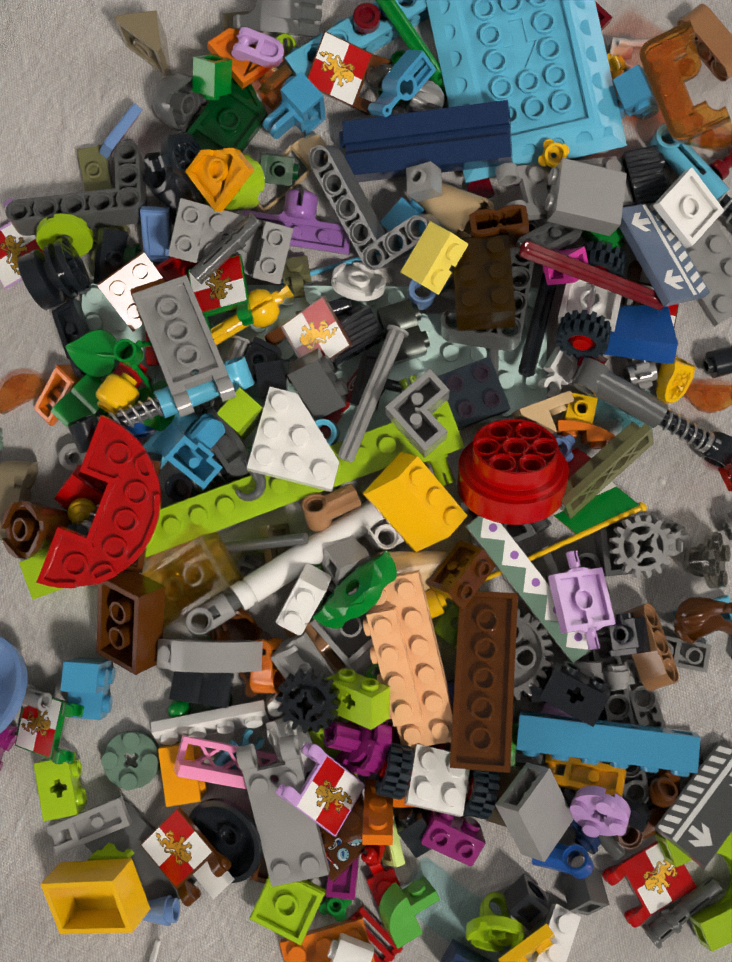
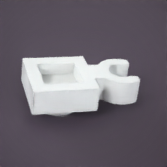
(560, 371)

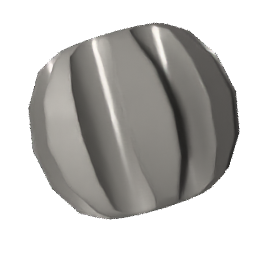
(427, 98)

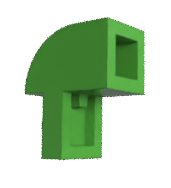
(400, 906)

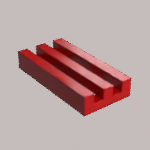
(389, 954)

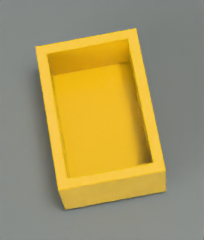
(95, 896)

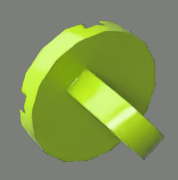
(494, 931)

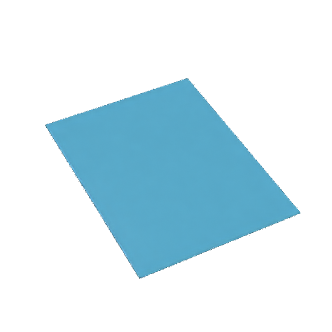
(541, 60)

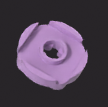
(600, 812)

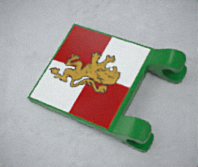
(224, 291)
(42, 730)

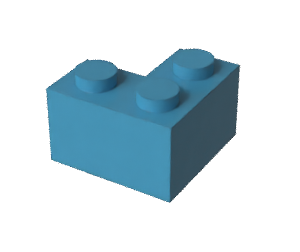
(89, 685)

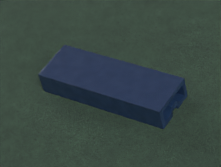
(448, 137)

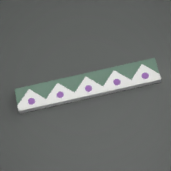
(526, 582)

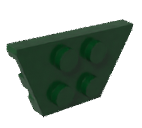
(230, 120)

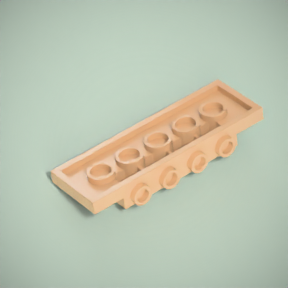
(410, 662)

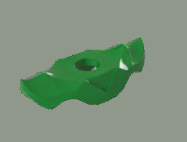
(371, 579)

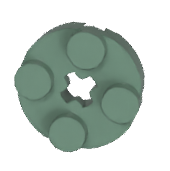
(115, 759)

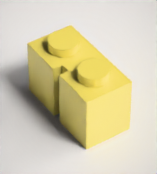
(433, 257)

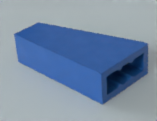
(644, 335)

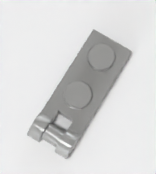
(89, 825)

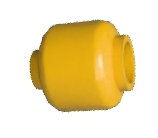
(117, 393)

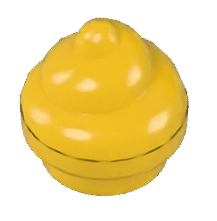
(80, 510)

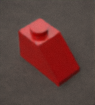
(80, 486)

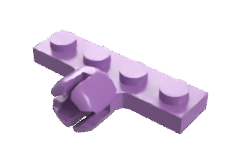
(307, 230)

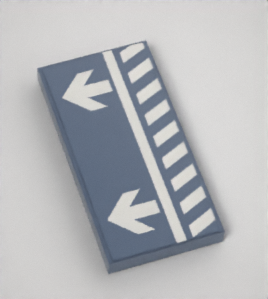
(661, 256)

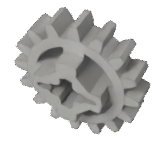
(652, 552)

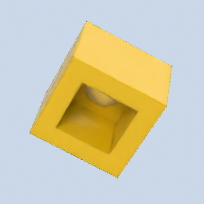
(572, 412)

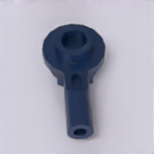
(589, 843)

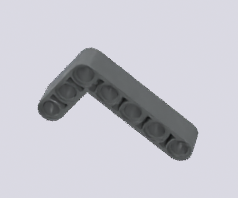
(128, 191)
(363, 215)
(494, 338)

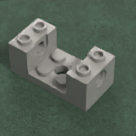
(201, 228)

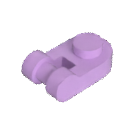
(267, 52)

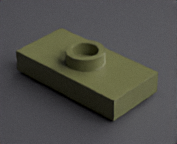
(94, 169)

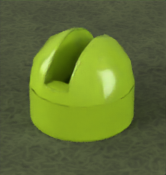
(291, 42)

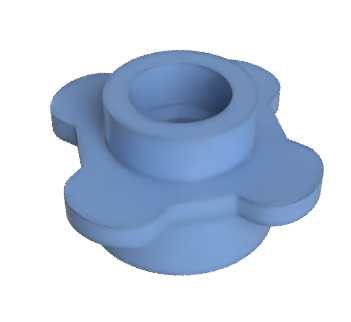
(566, 442)

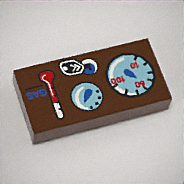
(342, 855)

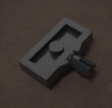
(365, 369)

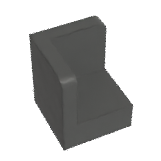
(585, 894)

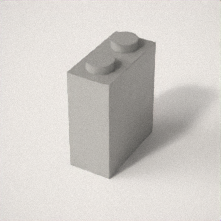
(585, 196)
(535, 811)

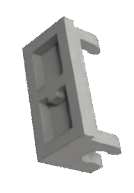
(300, 653)

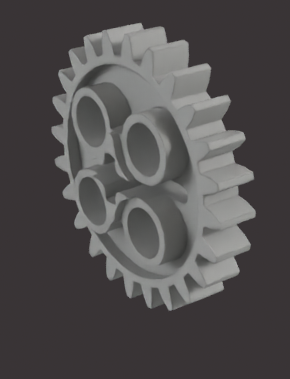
(528, 675)

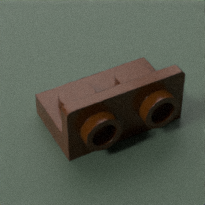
(462, 573)

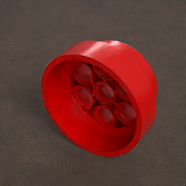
(512, 473)

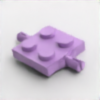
(581, 600)

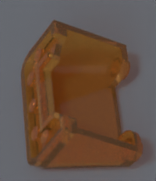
(668, 64)

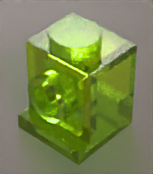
(443, 626)

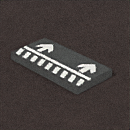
(703, 810)

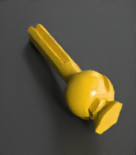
(264, 311)

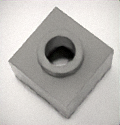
(424, 181)

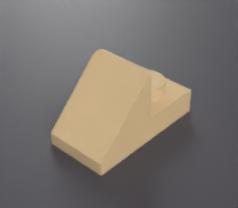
(542, 411)

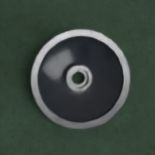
(231, 834)

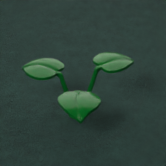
(96, 356)

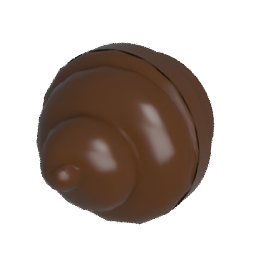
(662, 792)

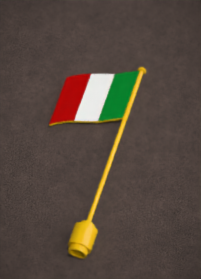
(603, 510)

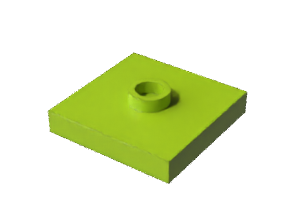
(288, 908)

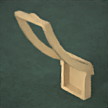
(301, 149)

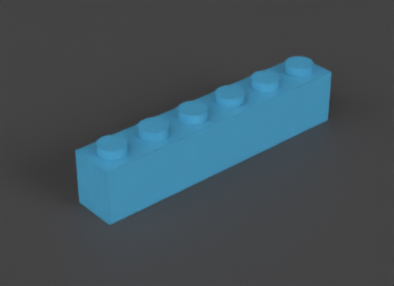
(610, 742)

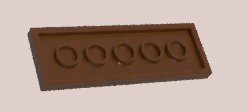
(484, 683)

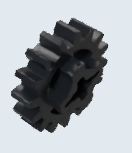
(298, 706)

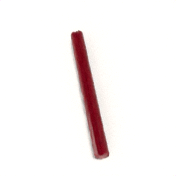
(589, 274)

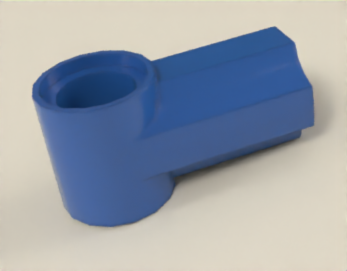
(561, 859)

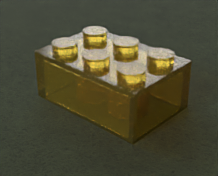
(194, 576)

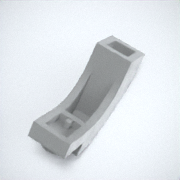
(209, 656)

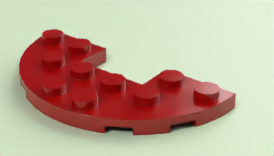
(123, 519)

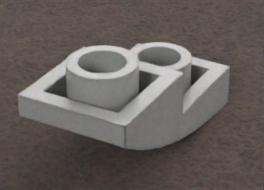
(689, 655)

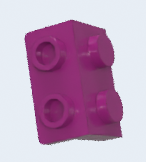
(454, 836)

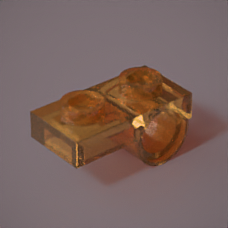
(271, 85)

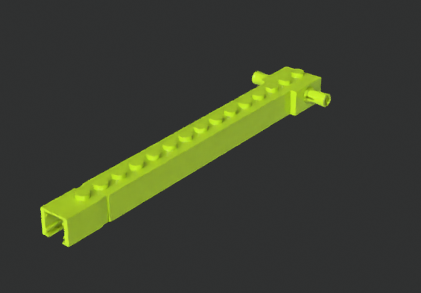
(223, 508)

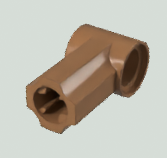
(321, 509)

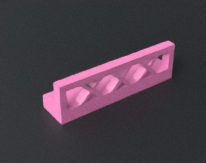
(210, 772)

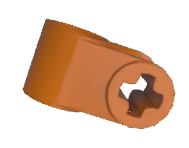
(270, 677)

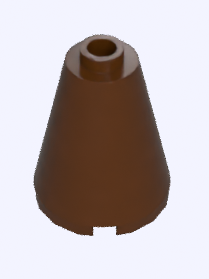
(31, 528)

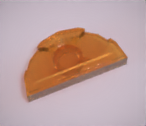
(20, 390)
(709, 397)

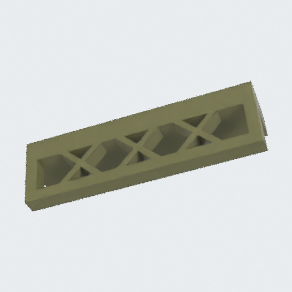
(605, 467)

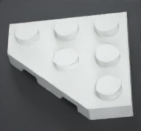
(291, 444)

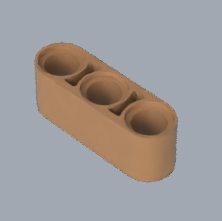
(711, 40)
(658, 666)

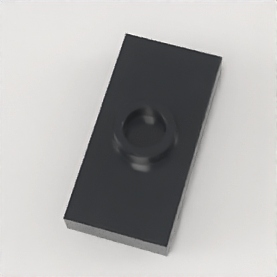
(109, 252)

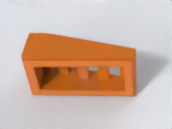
(61, 376)

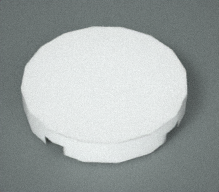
(358, 282)

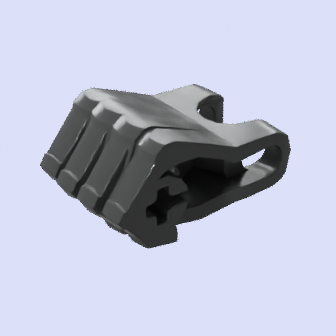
(282, 16)

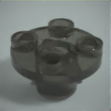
(708, 560)

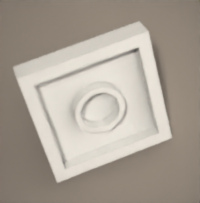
(688, 207)

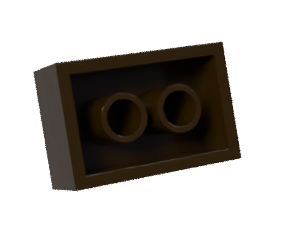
(484, 285)

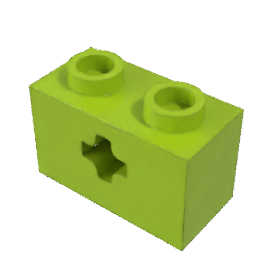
(361, 698)
(56, 800)

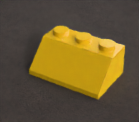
(414, 502)

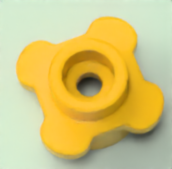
(550, 147)

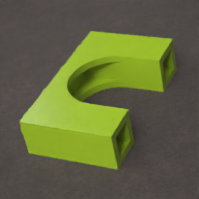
(714, 922)

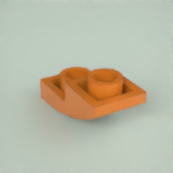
(590, 434)

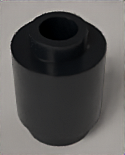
(718, 362)

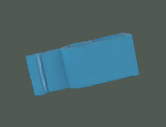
(403, 81)

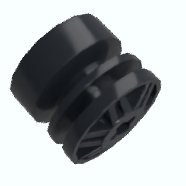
(54, 274)

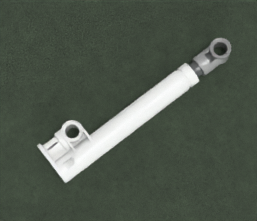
(288, 566)

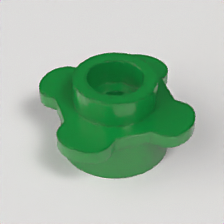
(338, 912)

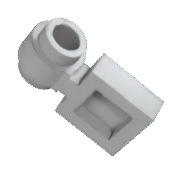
(616, 676)

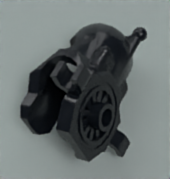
(167, 175)

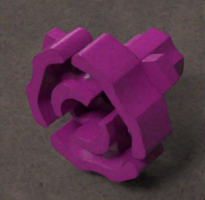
(360, 747)

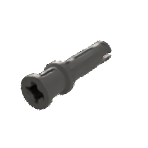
(672, 919)

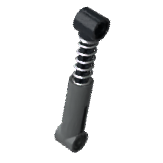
(598, 381)

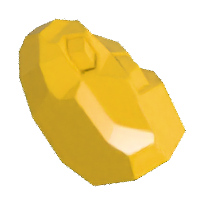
(674, 380)

